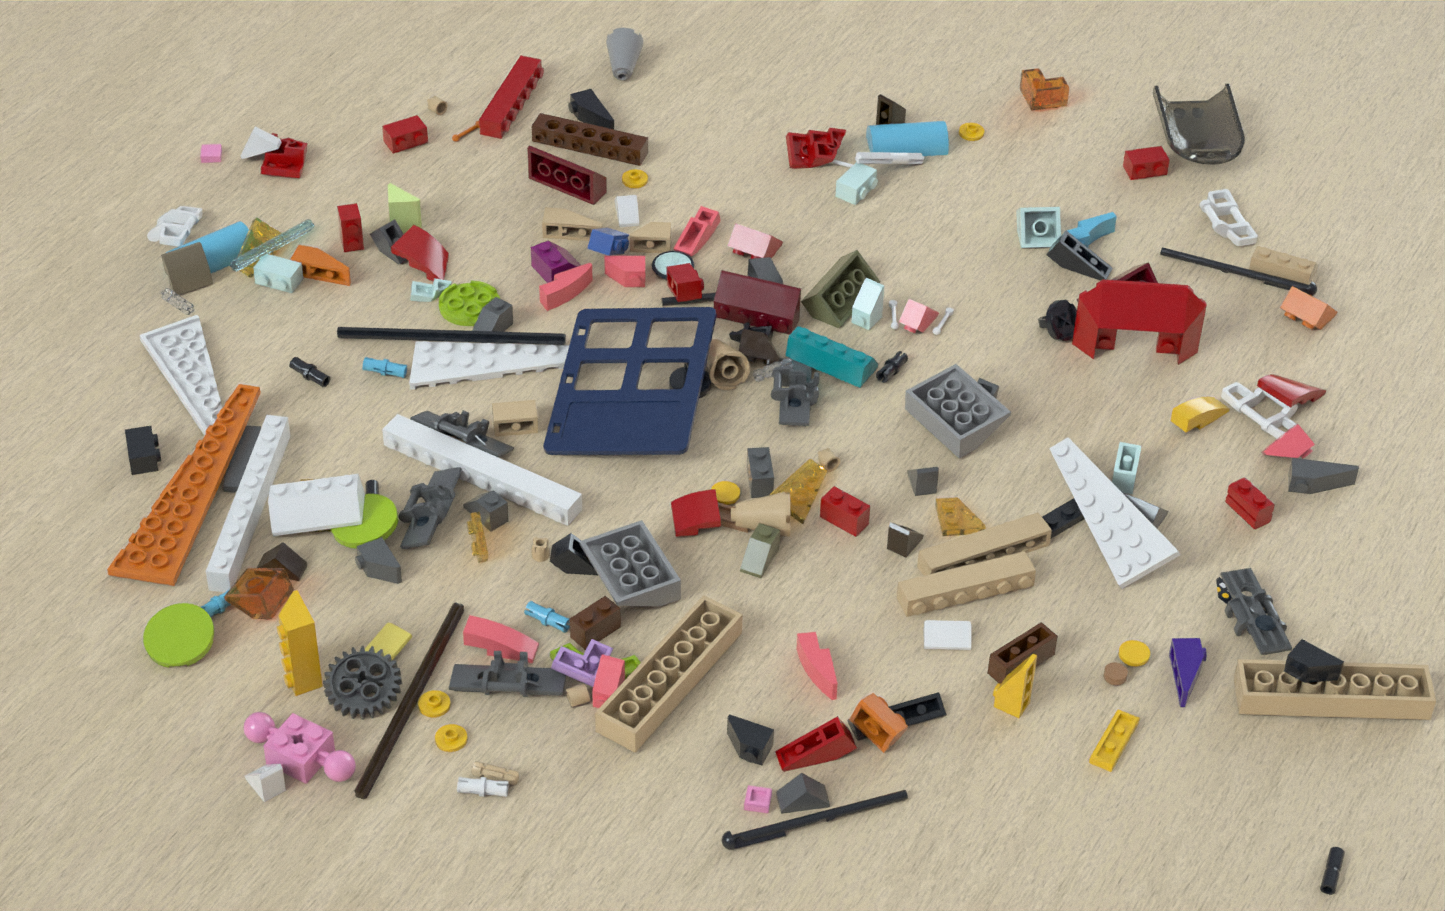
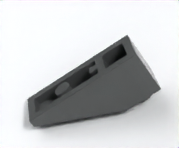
(1319, 476)

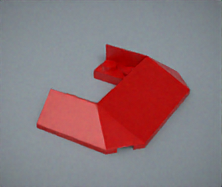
(1140, 306)

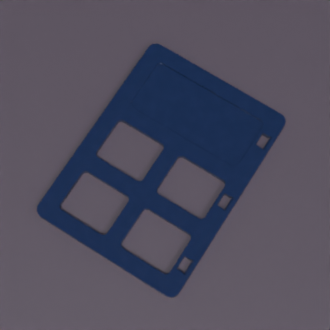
(630, 418)

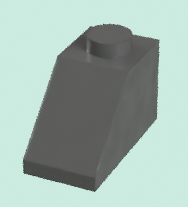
(386, 237)
(495, 316)
(492, 509)
(378, 561)

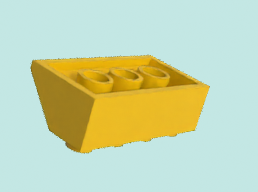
(299, 646)

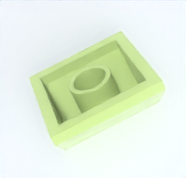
(403, 208)

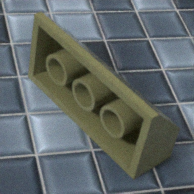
(836, 292)

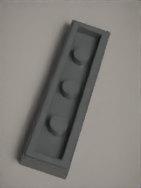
(240, 458)

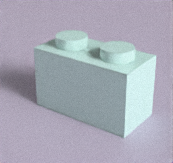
(856, 183)
(278, 273)
(1126, 467)

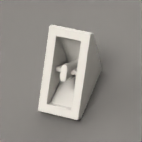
(259, 143)
(627, 210)
(267, 781)

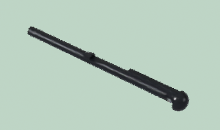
(1226, 268)
(778, 829)

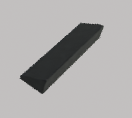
(913, 712)

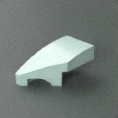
(428, 292)

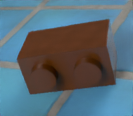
(595, 622)

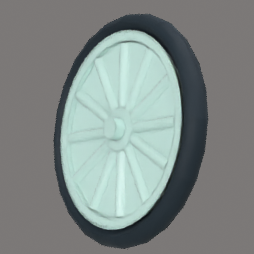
(669, 258)

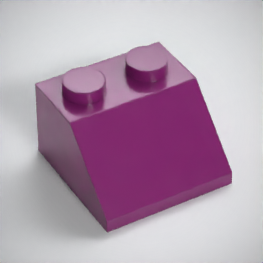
(551, 259)

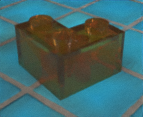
(1043, 92)

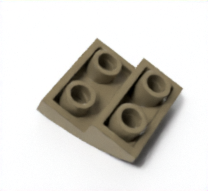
(187, 268)

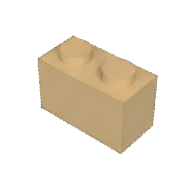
(515, 418)

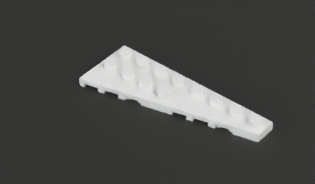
(479, 361)
(186, 365)
(1121, 531)

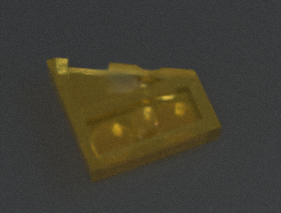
(956, 518)
(478, 543)

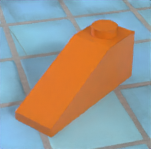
(321, 266)

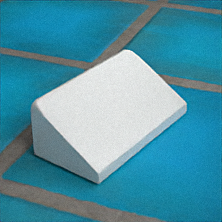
(947, 635)

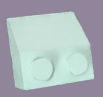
(1038, 226)

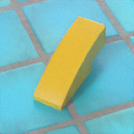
(1198, 413)

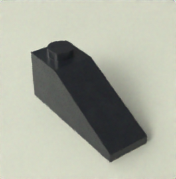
(589, 109)
(1075, 256)

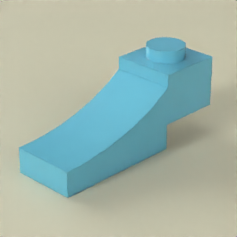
(1094, 228)

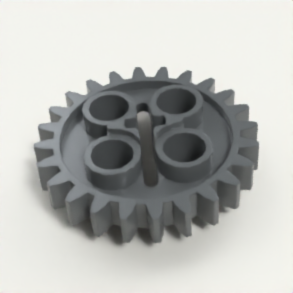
(362, 682)

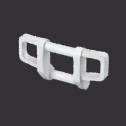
(1226, 230)
(171, 233)
(1252, 399)

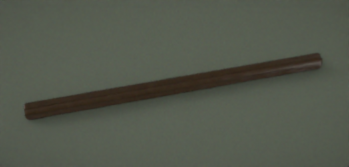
(409, 701)

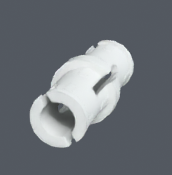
(482, 786)

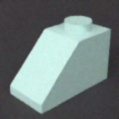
(868, 304)

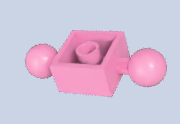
(299, 747)

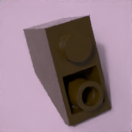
(758, 346)

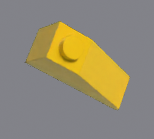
(1015, 691)

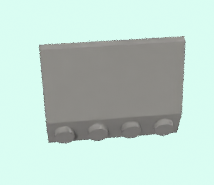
(956, 409)
(633, 566)

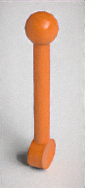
(455, 137)

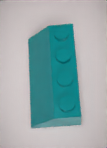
(830, 357)

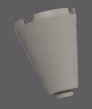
(624, 50)

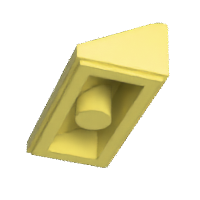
(390, 639)

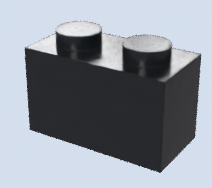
(141, 450)

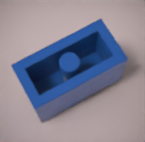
(608, 241)

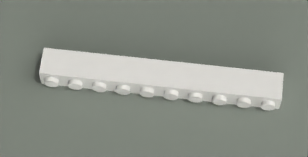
(483, 469)
(248, 504)

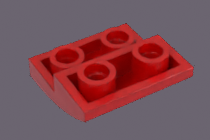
(695, 512)

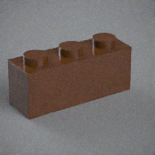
(1036, 641)

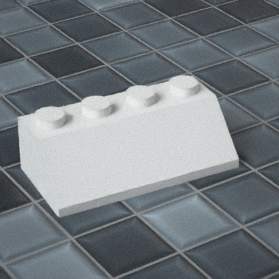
(316, 504)

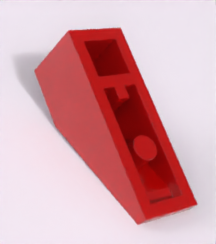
(817, 746)

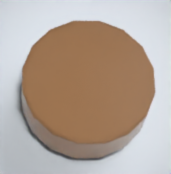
(1115, 673)

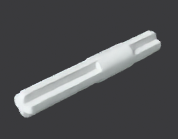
(888, 158)

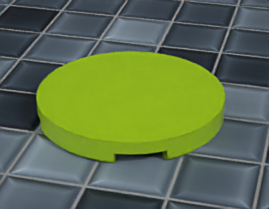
(464, 302)
(378, 521)
(179, 635)

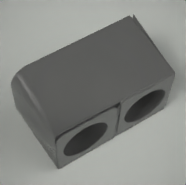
(764, 269)

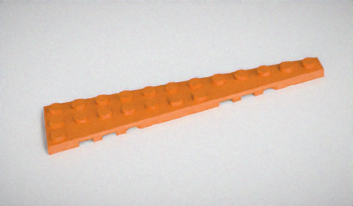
(169, 531)

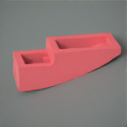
(698, 231)
(565, 286)
(498, 637)
(817, 663)

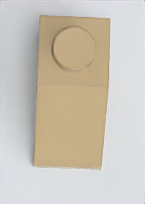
(651, 238)

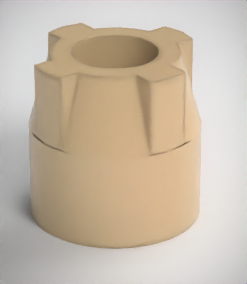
(437, 105)
(828, 459)
(540, 549)
(577, 695)

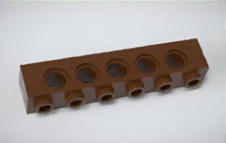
(590, 139)

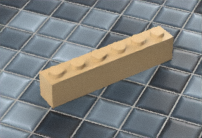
(998, 541)
(965, 584)

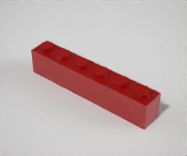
(511, 97)

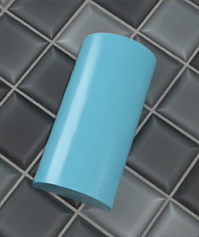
(917, 137)
(222, 245)

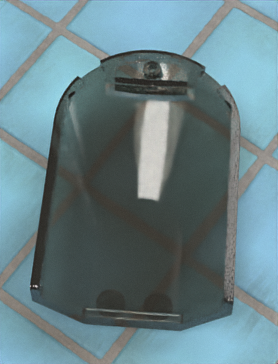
(1202, 129)

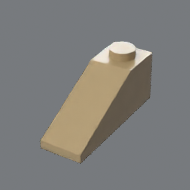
(568, 225)

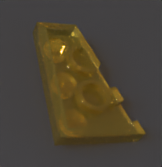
(258, 234)
(803, 488)

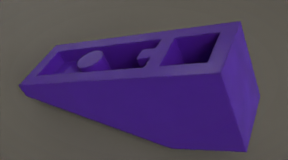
(1186, 663)

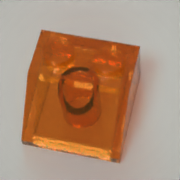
(260, 592)

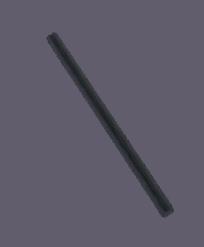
(451, 335)

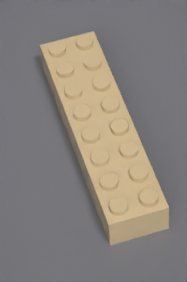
(668, 673)
(1360, 692)

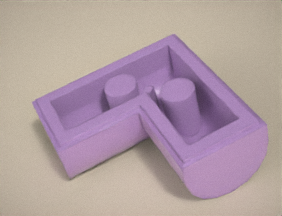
(581, 666)

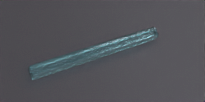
(271, 245)

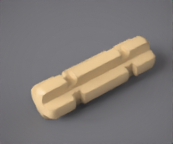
(495, 773)

